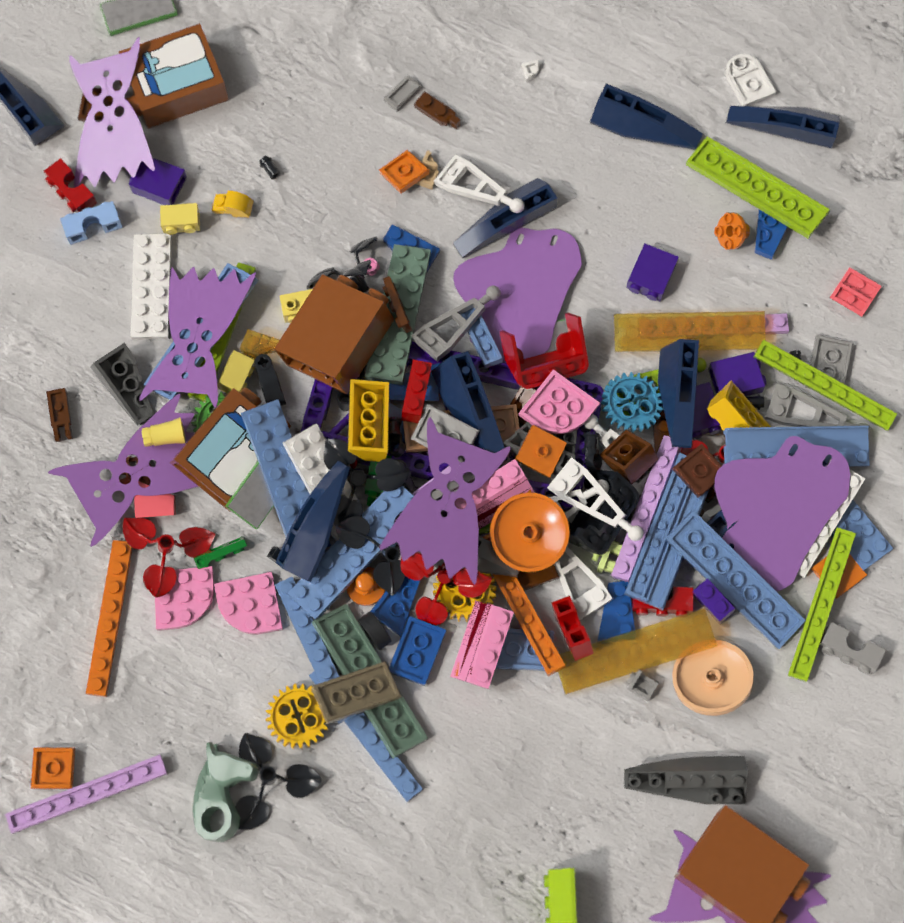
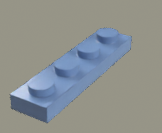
(483, 341)

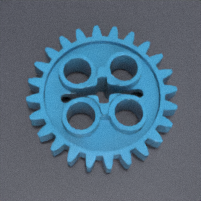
(638, 418)

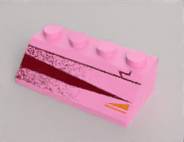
(497, 489)
(482, 644)

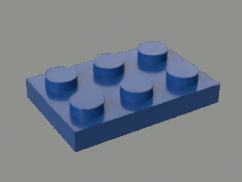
(417, 651)

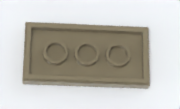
(356, 692)

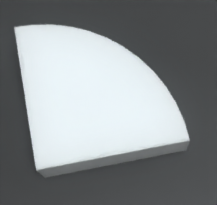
(530, 69)

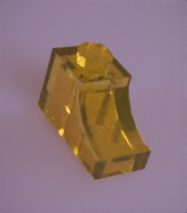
(256, 344)

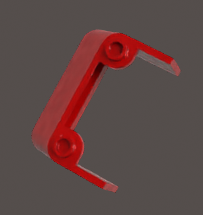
(568, 359)

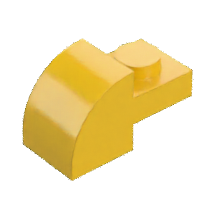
(233, 203)

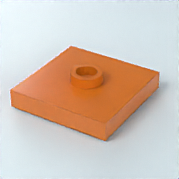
(404, 171)
(540, 451)
(851, 576)
(53, 768)

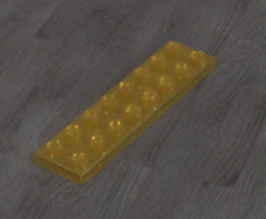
(713, 329)
(638, 650)

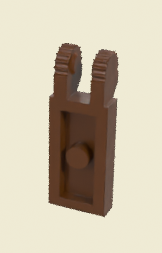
(59, 412)

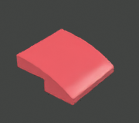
(855, 292)

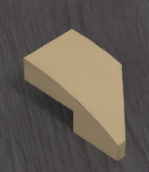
(428, 181)

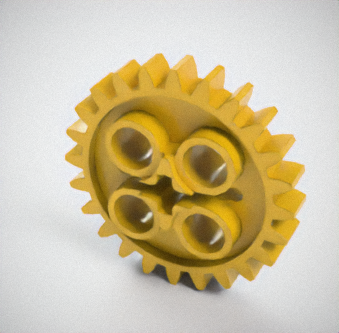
(450, 595)
(281, 723)

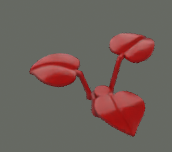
(156, 578)
(431, 610)

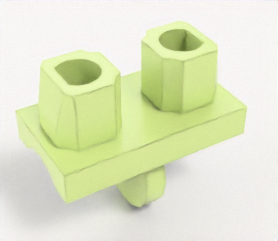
(606, 564)

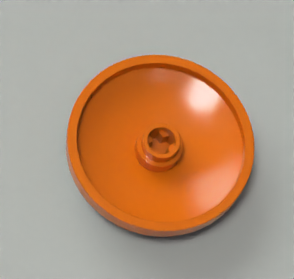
(529, 532)

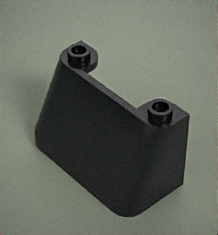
(592, 532)

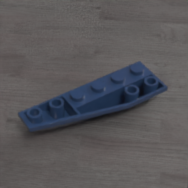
(28, 109)
(641, 120)
(789, 122)
(500, 220)
(677, 389)
(467, 400)
(313, 525)

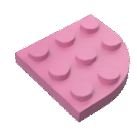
(558, 406)
(186, 600)
(250, 603)

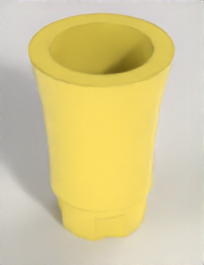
(164, 433)

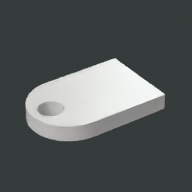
(749, 81)

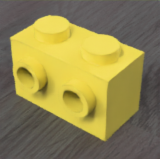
(180, 218)
(292, 303)
(235, 372)

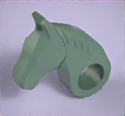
(212, 792)

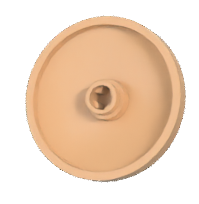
(713, 679)

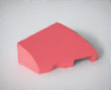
(154, 505)

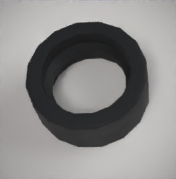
(374, 630)

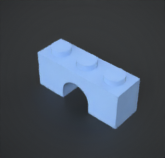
(76, 224)

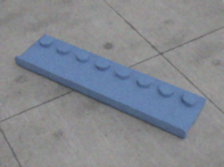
(766, 442)
(658, 560)

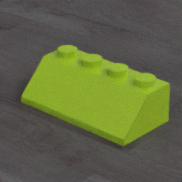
(561, 896)

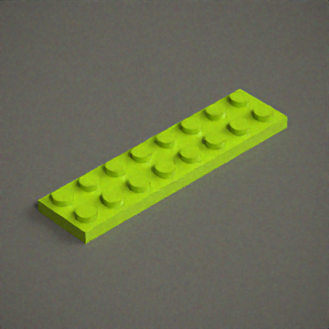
(758, 187)

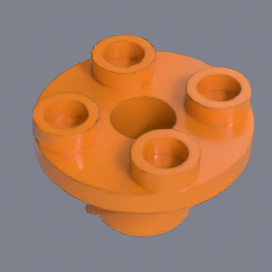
(731, 231)
(365, 589)

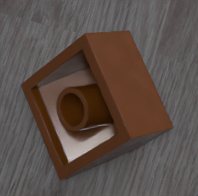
(629, 456)

